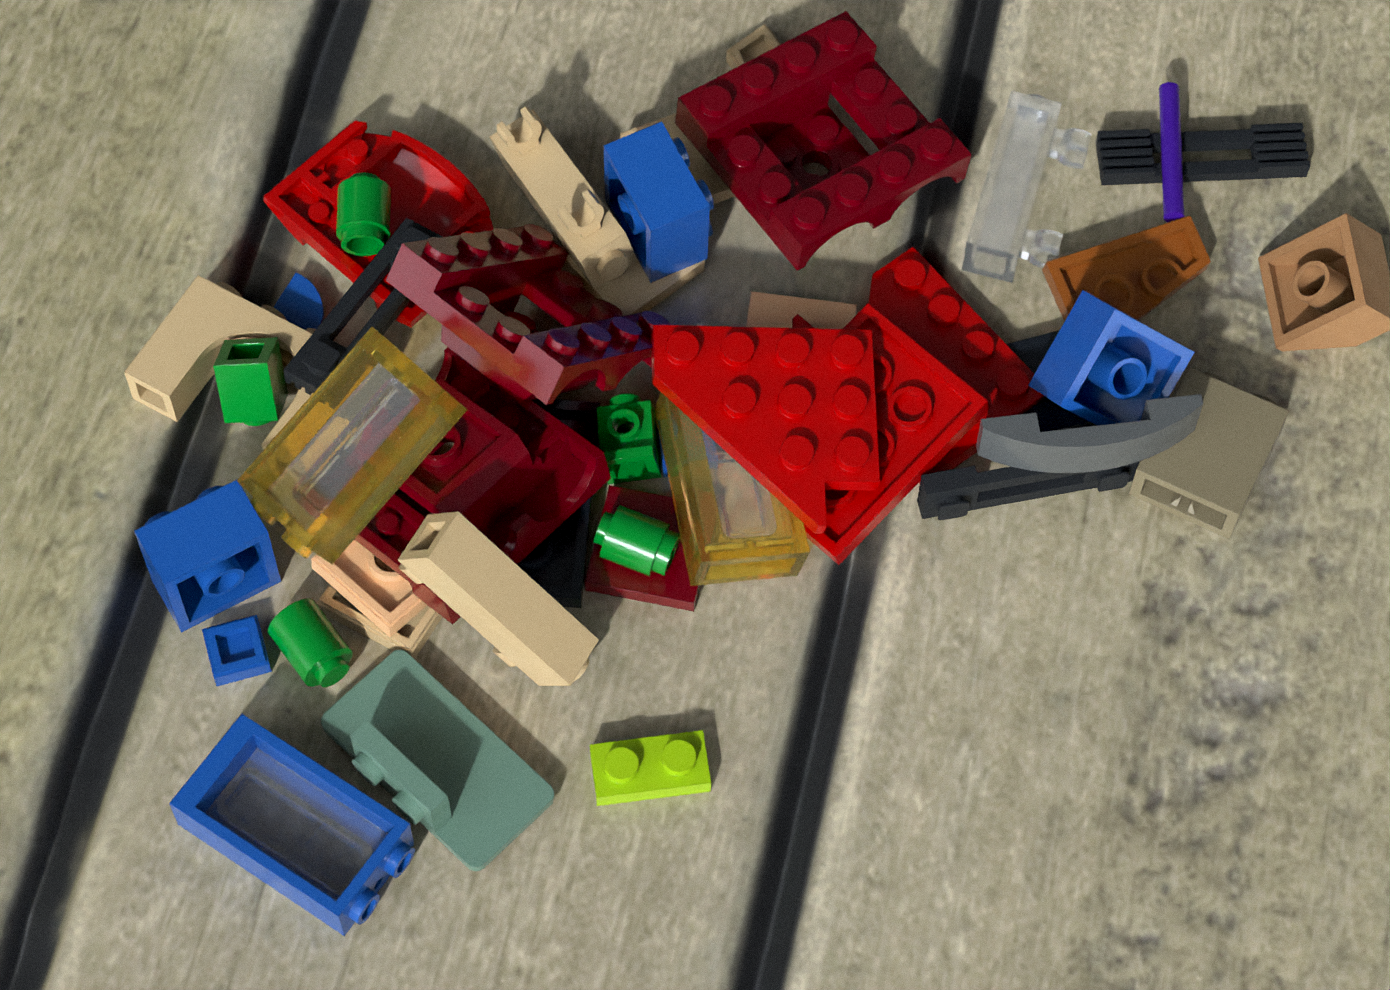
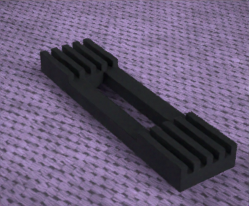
(1275, 153)
(320, 352)
(960, 490)

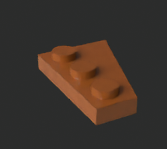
(1131, 271)

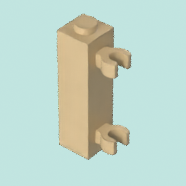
(563, 198)
(498, 600)

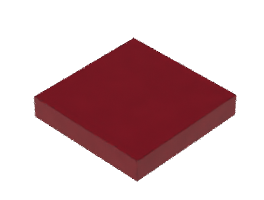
(619, 581)

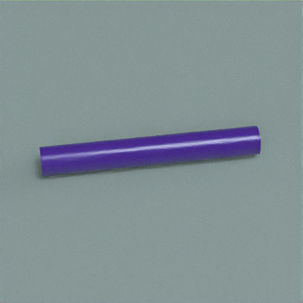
(1171, 152)

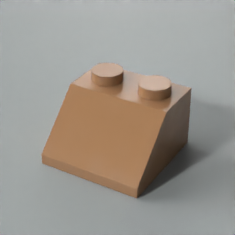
(1328, 287)

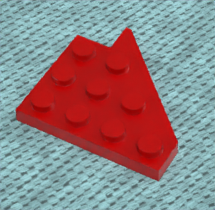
(944, 324)
(780, 403)
(919, 420)

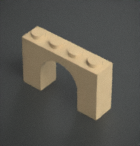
(186, 344)

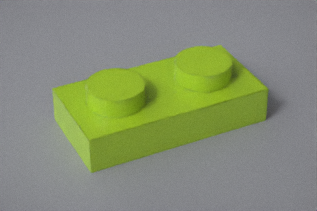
(650, 768)

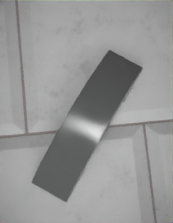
(1021, 445)

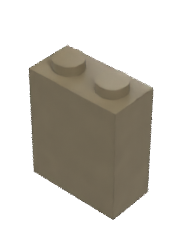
(1220, 462)

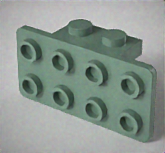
(437, 760)

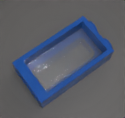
(294, 825)

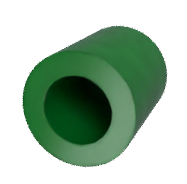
(311, 643)

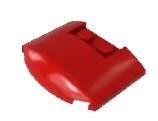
(421, 185)

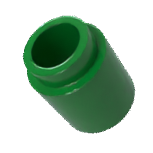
(363, 214)
(636, 541)

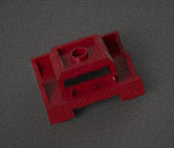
(775, 117)
(473, 288)
(508, 474)

